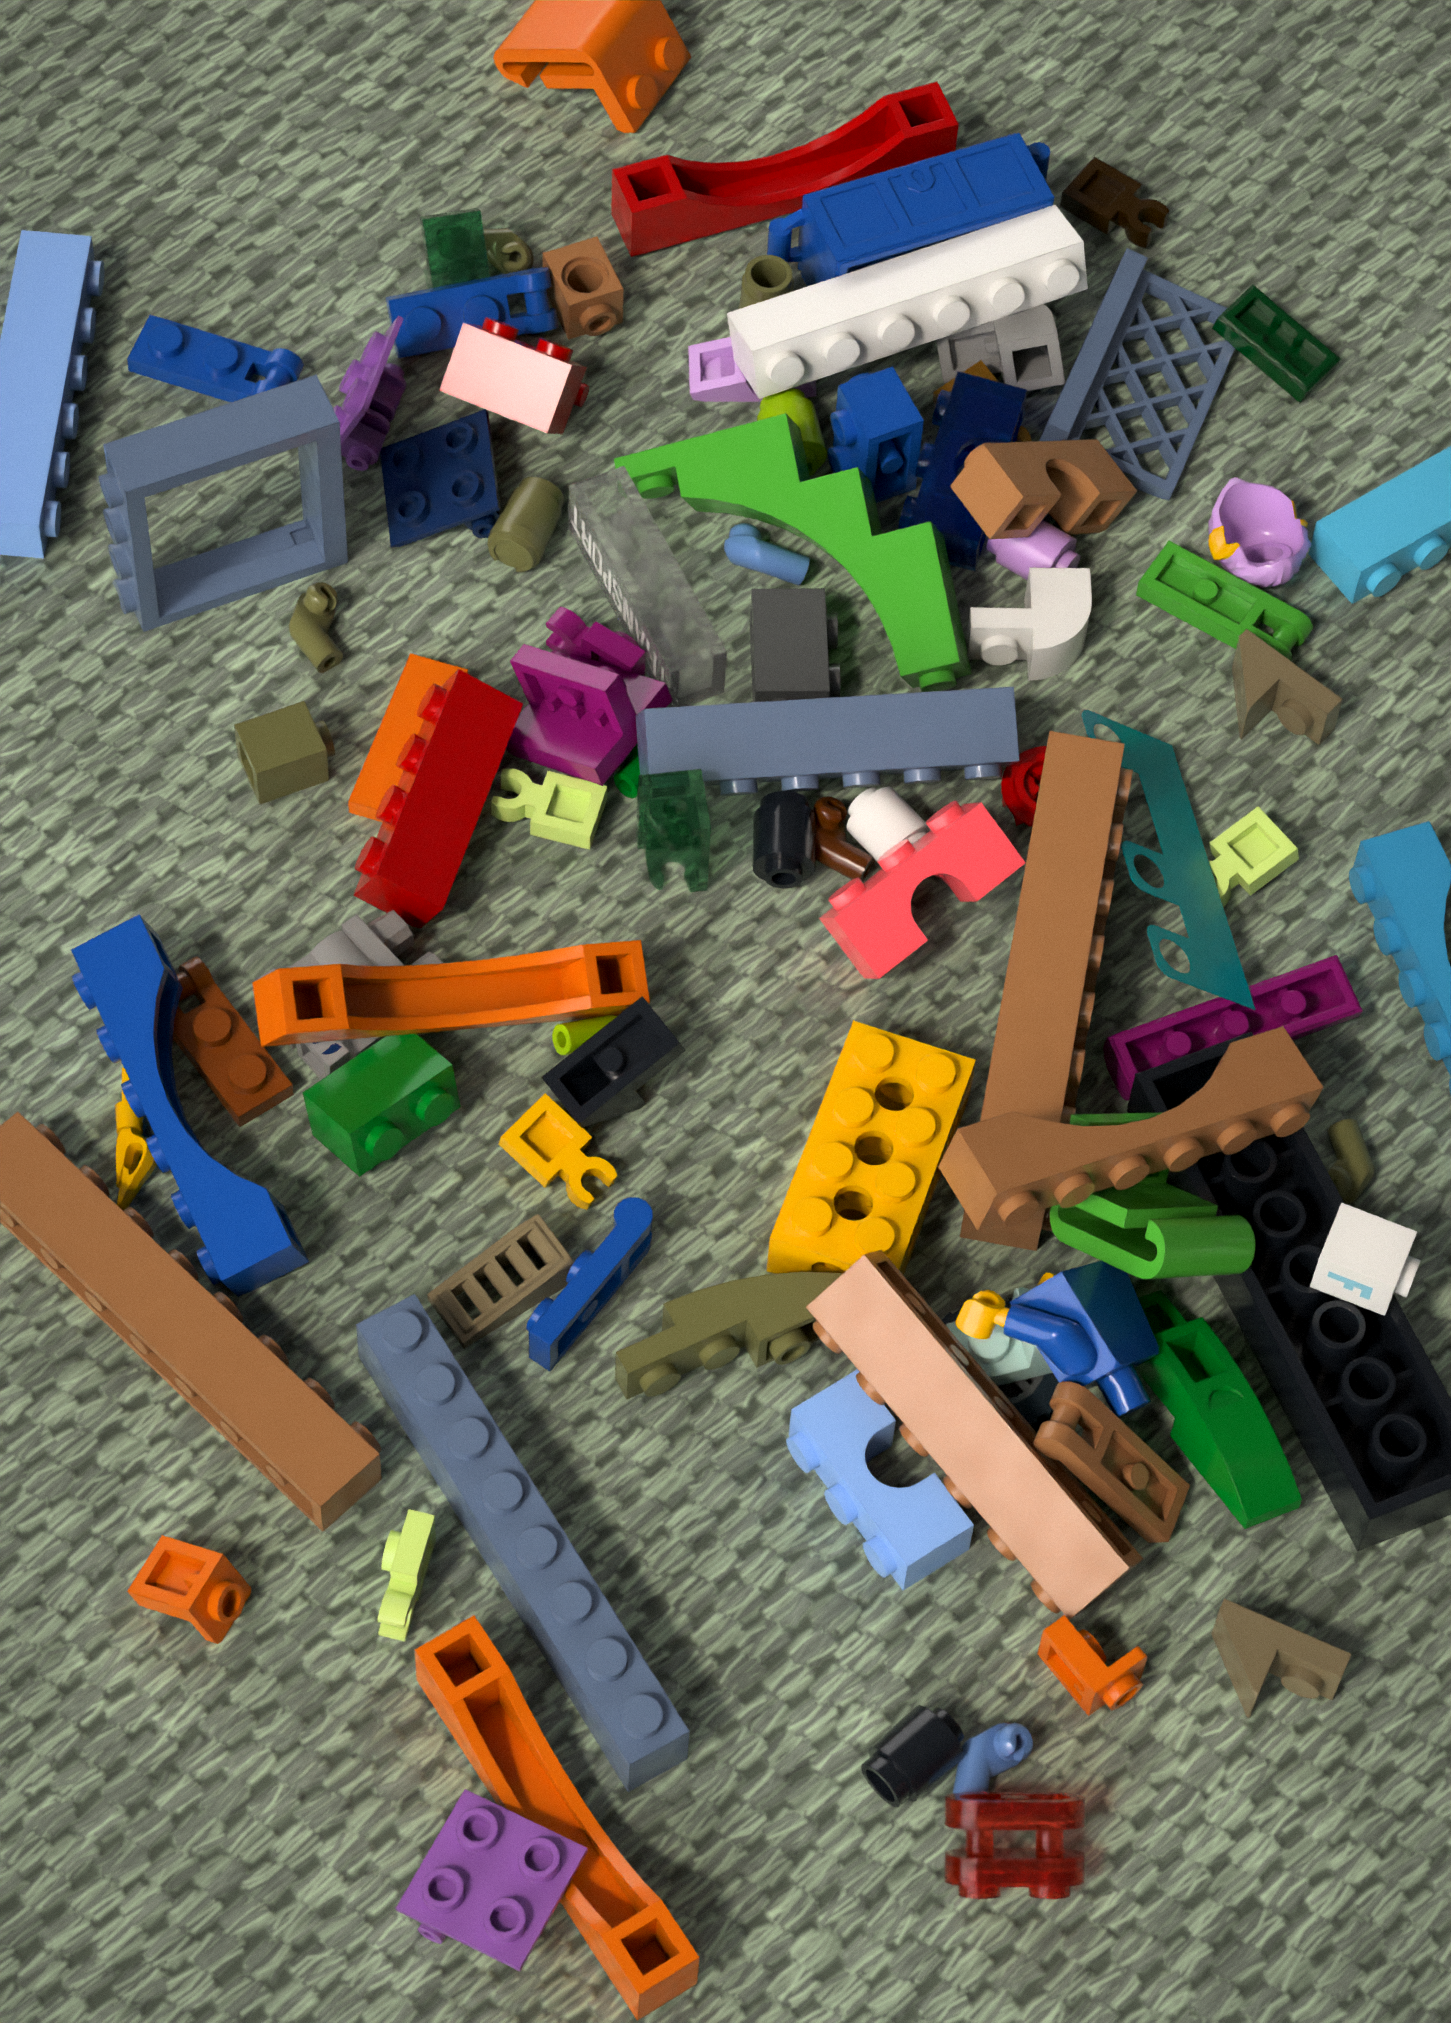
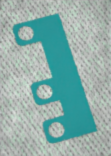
(1184, 867)

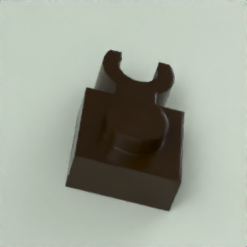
(1109, 198)

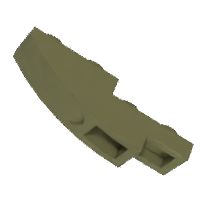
(716, 1321)

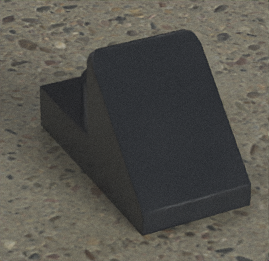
(608, 1068)

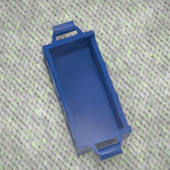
(913, 207)

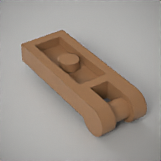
(1112, 1462)

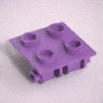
(370, 400)
(491, 1880)

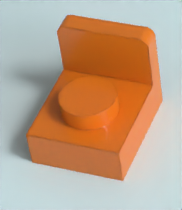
(191, 1586)
(1081, 1667)

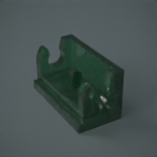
(674, 825)

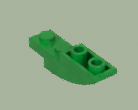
(1217, 1416)

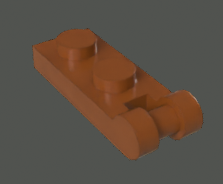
(226, 1049)

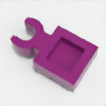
(594, 643)

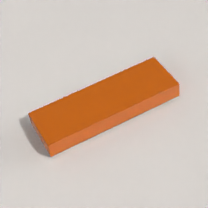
(395, 729)

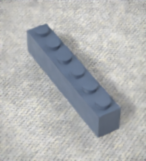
(834, 739)

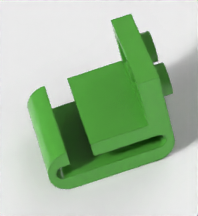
(1153, 1225)

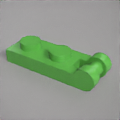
(1219, 601)

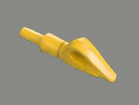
(129, 1147)

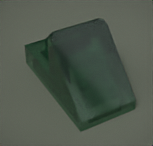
(454, 247)

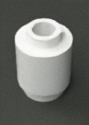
(883, 820)

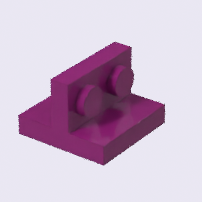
(579, 712)

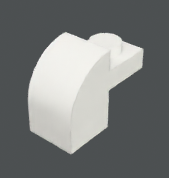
(1045, 632)

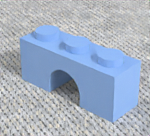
(904, 1528)

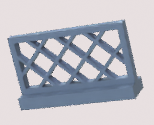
(1104, 346)

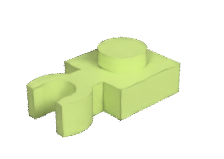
(559, 810)
(1250, 854)
(407, 1560)

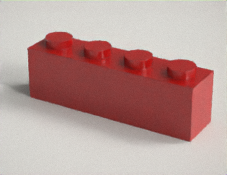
(436, 799)

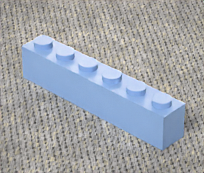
(39, 370)

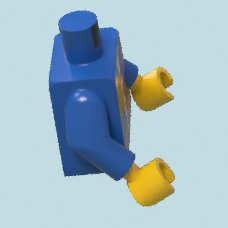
(1083, 1326)

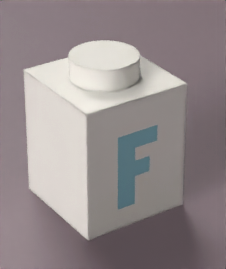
(1366, 1260)

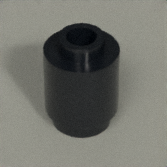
(784, 839)
(913, 1755)

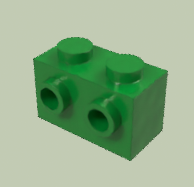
(381, 1100)

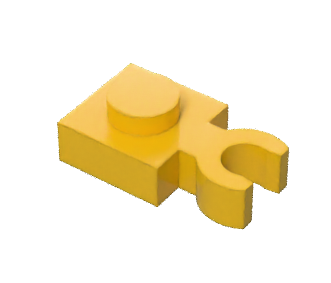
(551, 1145)

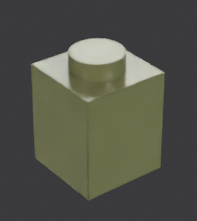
(284, 751)

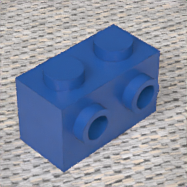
(878, 432)

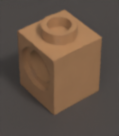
(584, 288)

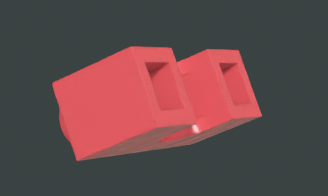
(875, 917)

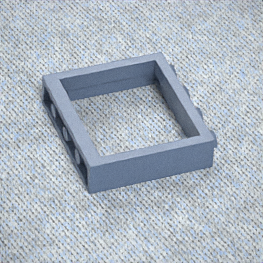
(208, 445)

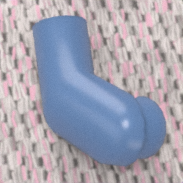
(749, 551)
(991, 1755)

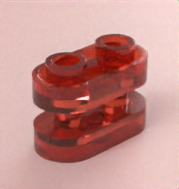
(983, 1869)

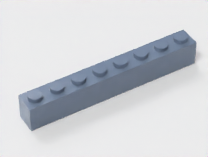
(523, 1544)

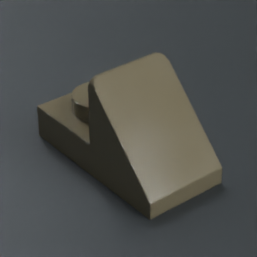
(1270, 681)
(1259, 1646)

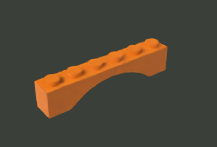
(382, 1001)
(606, 1898)

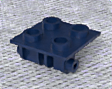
(441, 481)

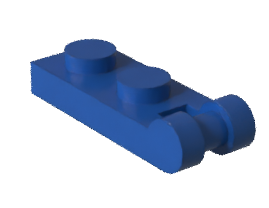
(437, 314)
(209, 361)
(590, 1284)

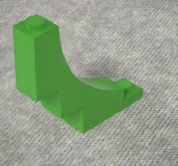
(765, 476)

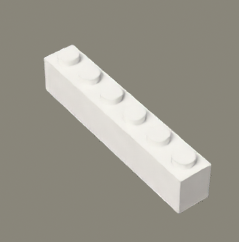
(907, 301)

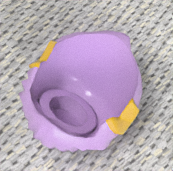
(1257, 533)

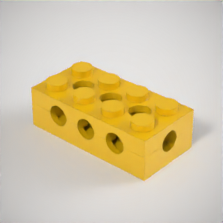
(871, 1154)

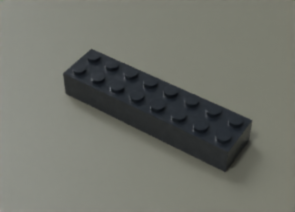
(1343, 1374)

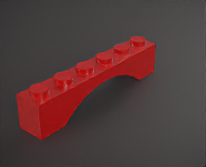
(684, 200)

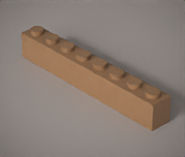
(181, 1328)

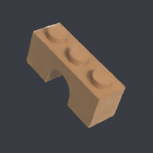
(1018, 483)

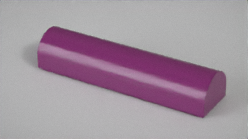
(1297, 1000)

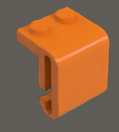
(611, 46)

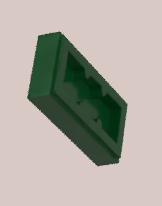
(1276, 343)

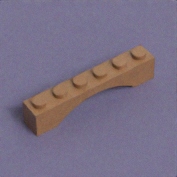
(1025, 1164)

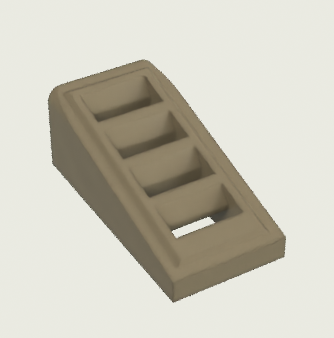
(512, 1249)

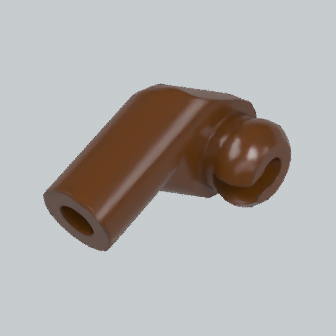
(832, 843)

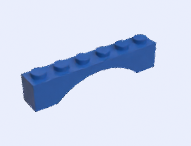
(138, 996)

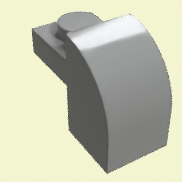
(1017, 345)

